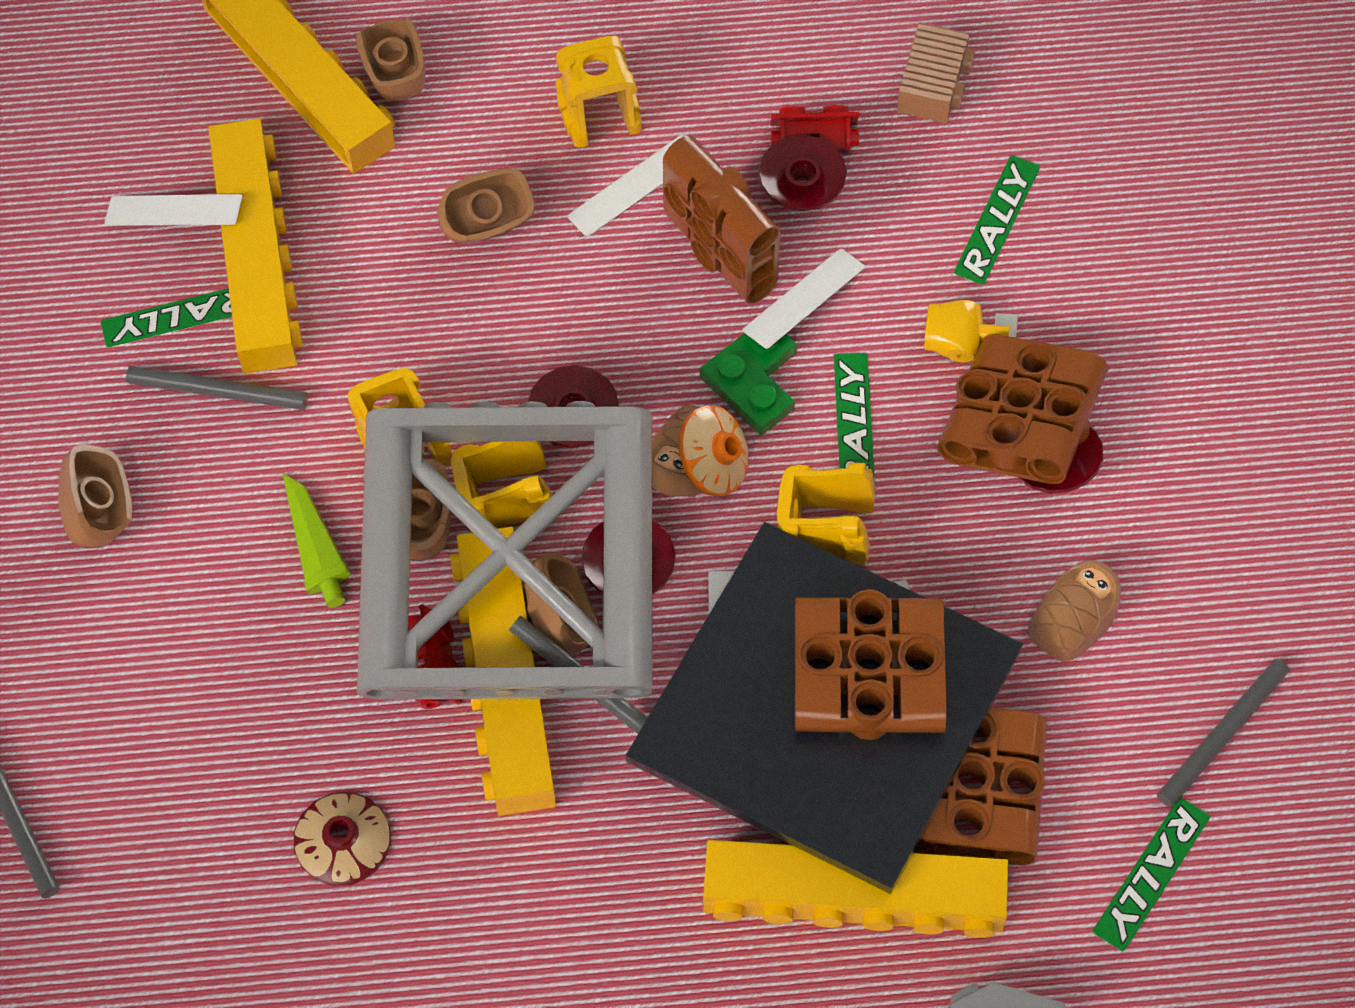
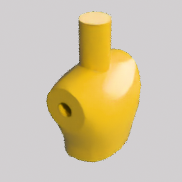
(958, 329)

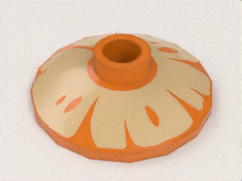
(713, 450)

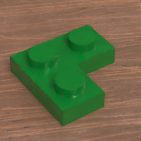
(743, 380)

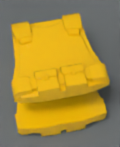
(578, 85)
(405, 386)
(498, 460)
(838, 489)

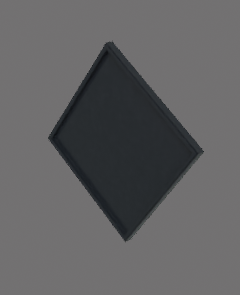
(731, 718)

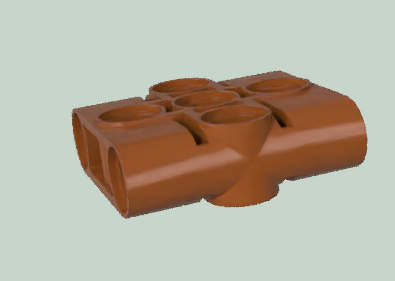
(720, 219)
(1023, 408)
(917, 638)
(1005, 819)

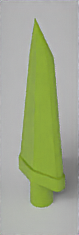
(318, 553)

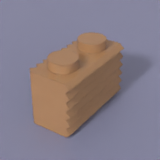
(934, 72)

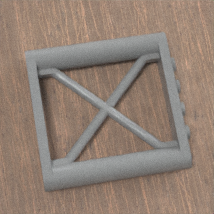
(396, 453)

